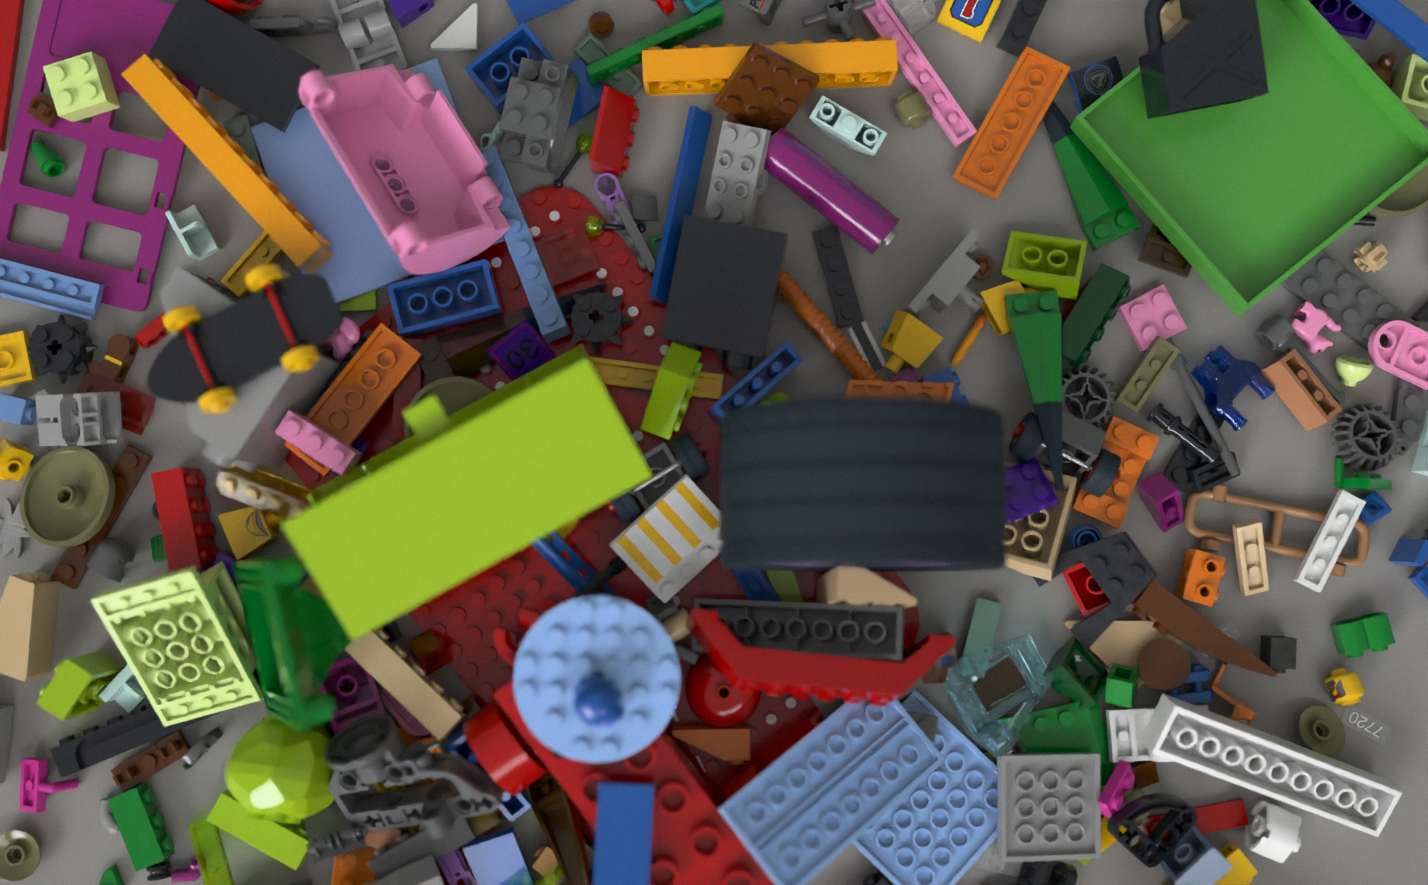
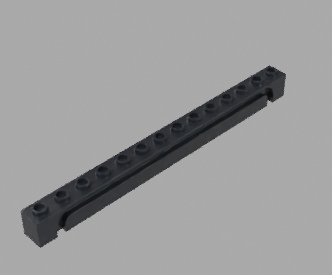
(140, 728)

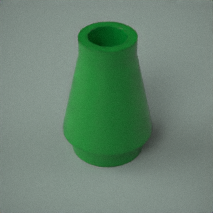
(48, 160)

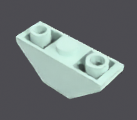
(847, 127)

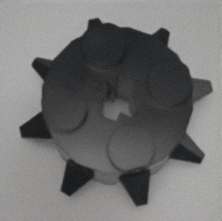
(604, 332)
(61, 349)

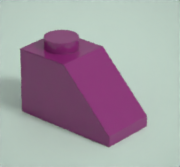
(1162, 501)

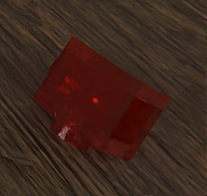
(428, 651)

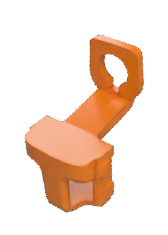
(1242, 710)

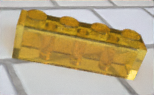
(263, 491)

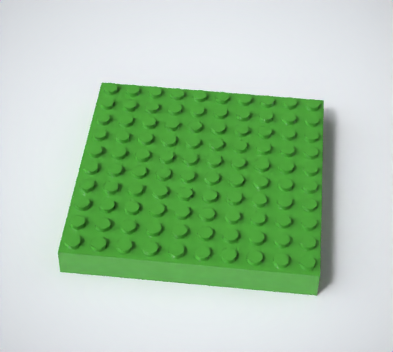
(1267, 178)

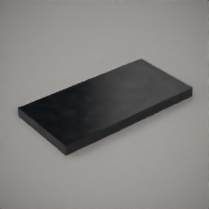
(233, 61)

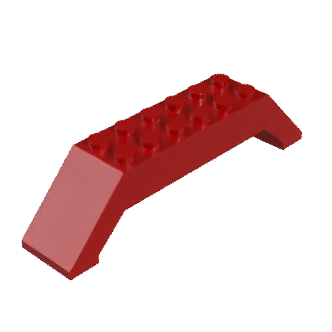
(812, 673)

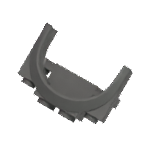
(538, 114)

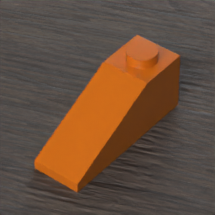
(728, 743)

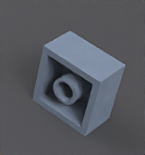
(1195, 860)

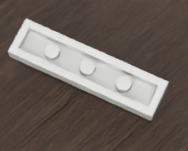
(1329, 540)

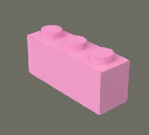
(318, 443)

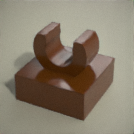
(43, 109)

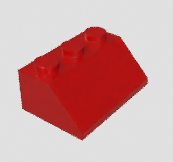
(613, 133)

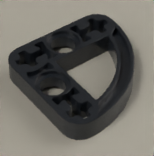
(1147, 843)

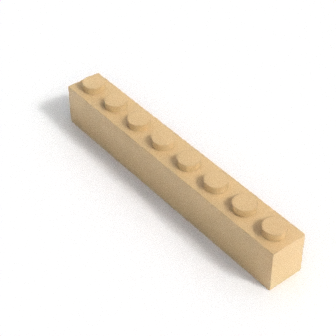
(402, 678)

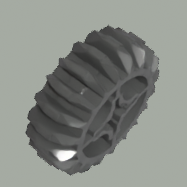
(1084, 388)
(1366, 452)

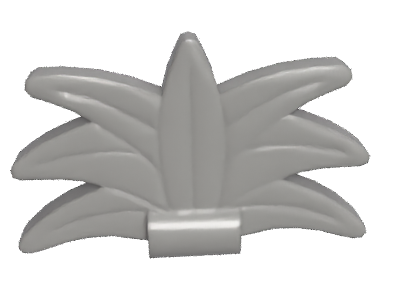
(12, 530)

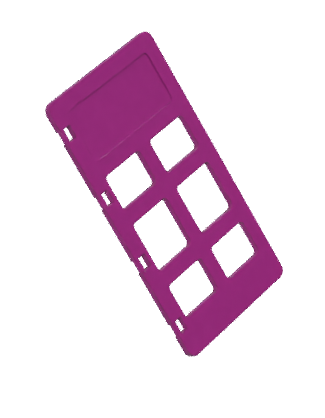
(121, 35)

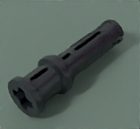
(1173, 426)

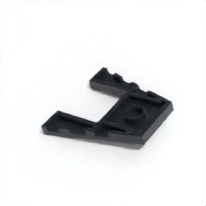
(1119, 572)

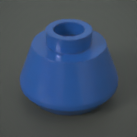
(1083, 534)

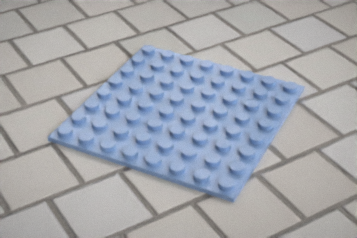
(323, 193)

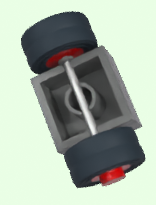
(1079, 451)
(665, 473)

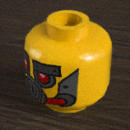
(1344, 687)

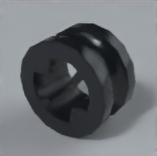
(158, 871)

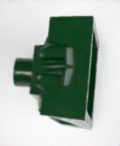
(1077, 674)

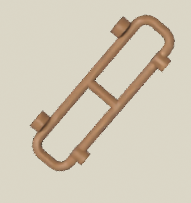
(1212, 540)

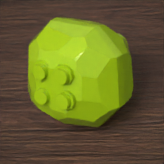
(280, 771)

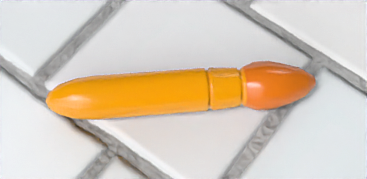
(978, 325)

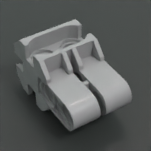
(79, 419)

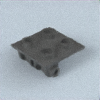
(331, 834)

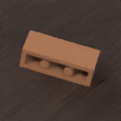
(1301, 390)

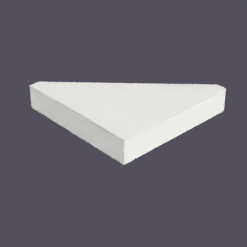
(461, 34)

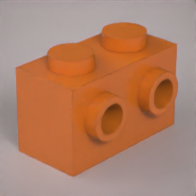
(1200, 577)

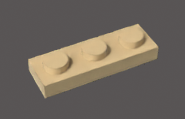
(1250, 557)

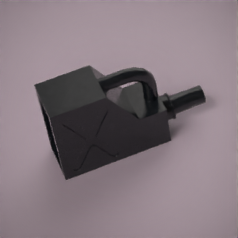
(1204, 58)

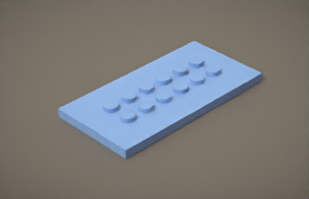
(830, 789)

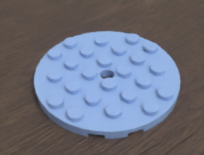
(589, 637)

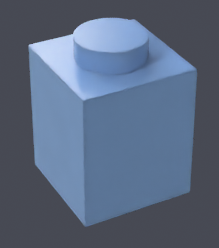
(17, 409)

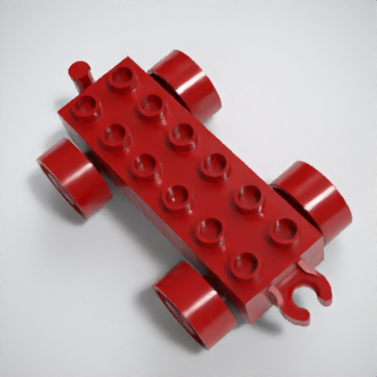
(688, 832)

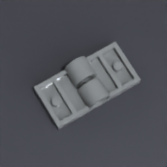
(369, 34)
(737, 174)

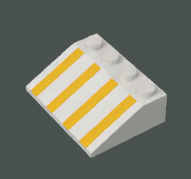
(672, 539)

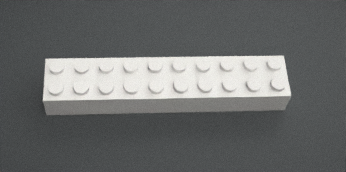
(1270, 765)

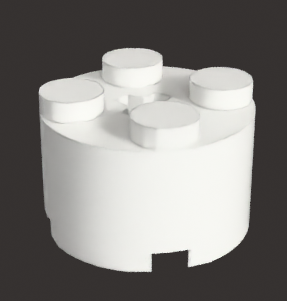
(1272, 831)

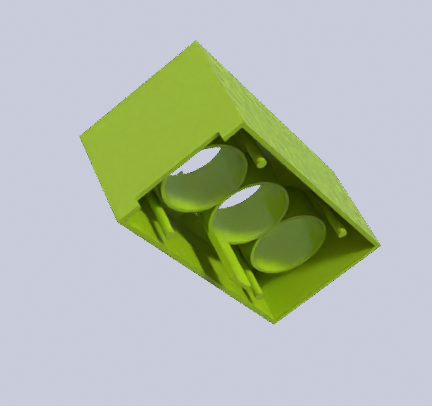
(466, 490)

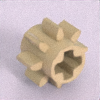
(1371, 256)

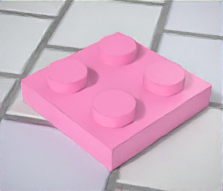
(1151, 316)

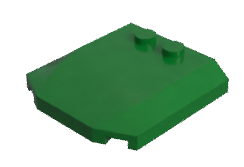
(1065, 730)

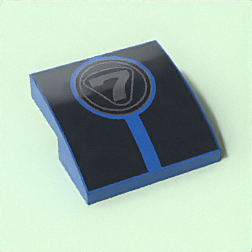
(1094, 81)

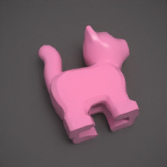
(1312, 321)

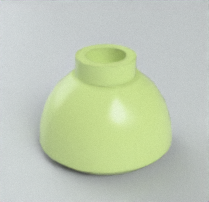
(1352, 369)

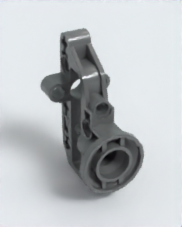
(375, 751)

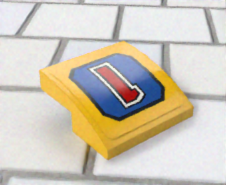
(968, 16)

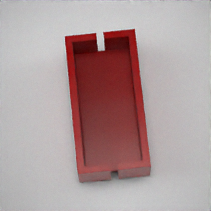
(185, 518)

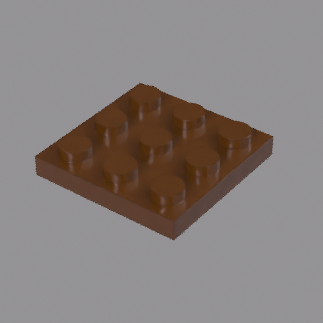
(766, 89)

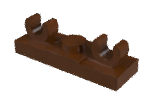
(151, 761)

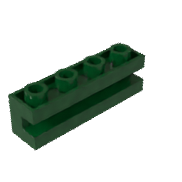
(1092, 312)

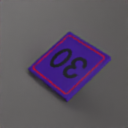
(521, 351)

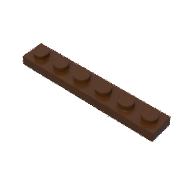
(127, 475)

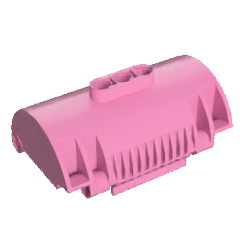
(408, 163)

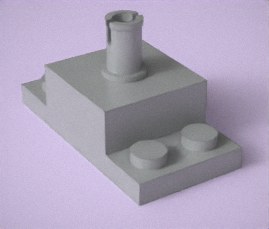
(950, 281)

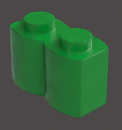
(1362, 633)

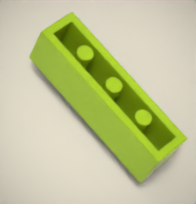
(279, 840)

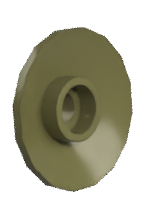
(1329, 728)
(13, 866)

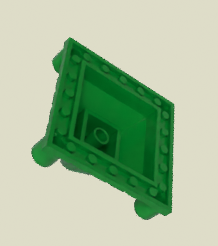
(290, 637)

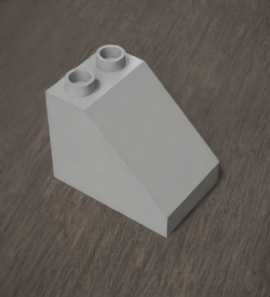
(247, 429)

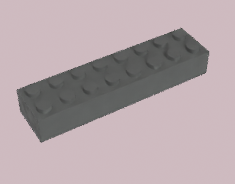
(813, 628)

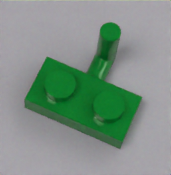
(1360, 480)

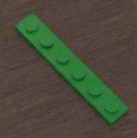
(665, 38)

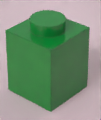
(1122, 685)

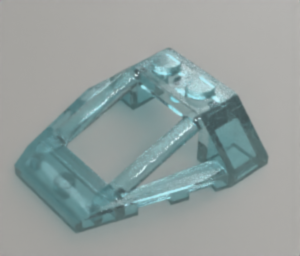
(979, 724)

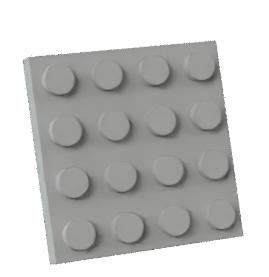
(1048, 806)

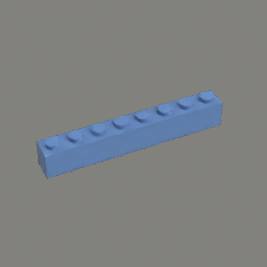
(526, 254)

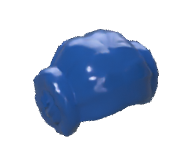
(598, 701)

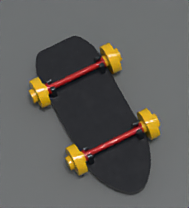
(244, 340)

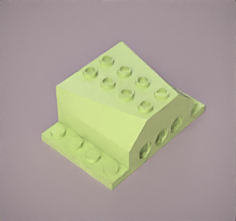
(184, 641)

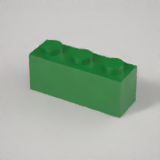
(141, 826)

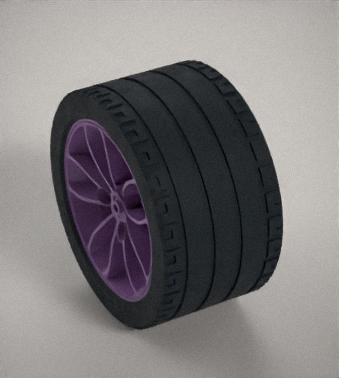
(863, 485)

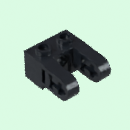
(1038, 870)

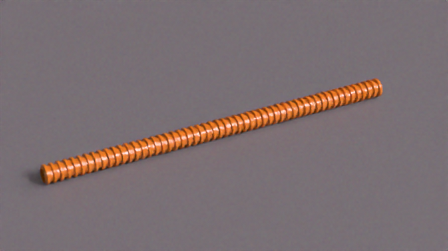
(824, 329)

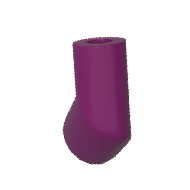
(190, 873)

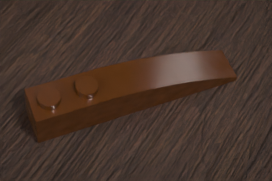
(1185, 624)

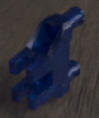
(1224, 379)

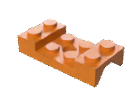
(1134, 448)

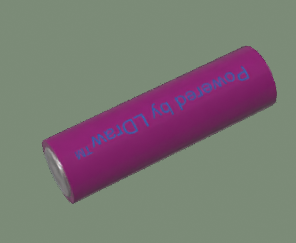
(829, 191)

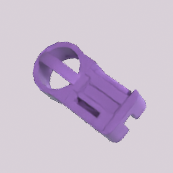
(611, 198)
(455, 867)

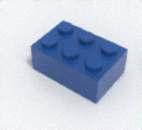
(502, 61)

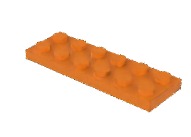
(1011, 123)
(361, 389)

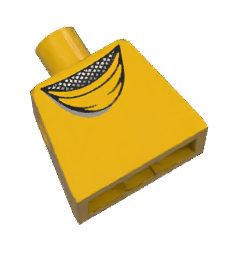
(249, 530)

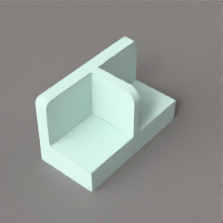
(193, 232)
(124, 690)

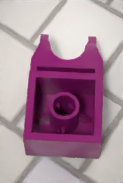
(357, 704)

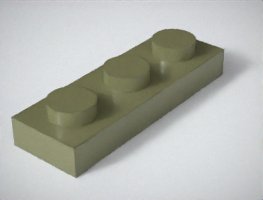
(1147, 374)

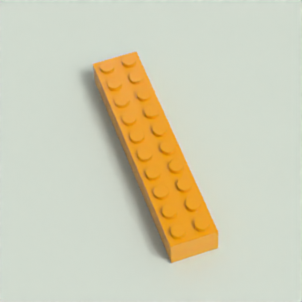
(709, 67)
(229, 163)

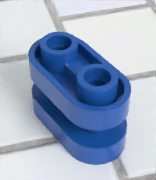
(1198, 693)

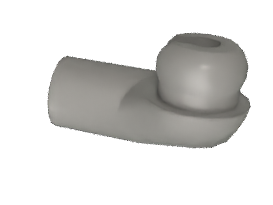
(107, 817)

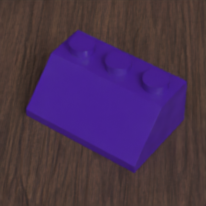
(1345, 17)

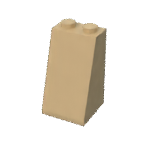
(28, 625)

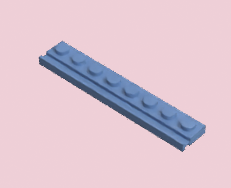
(50, 289)

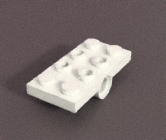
(1124, 734)

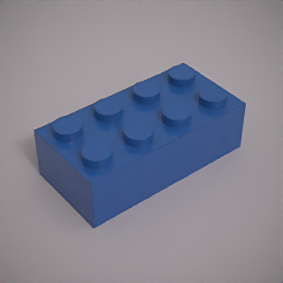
(444, 298)

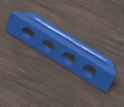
(568, 569)

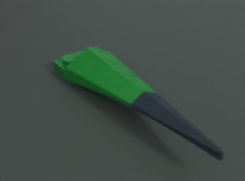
(1096, 199)
(1036, 333)

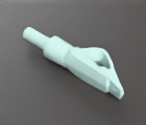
(493, 137)

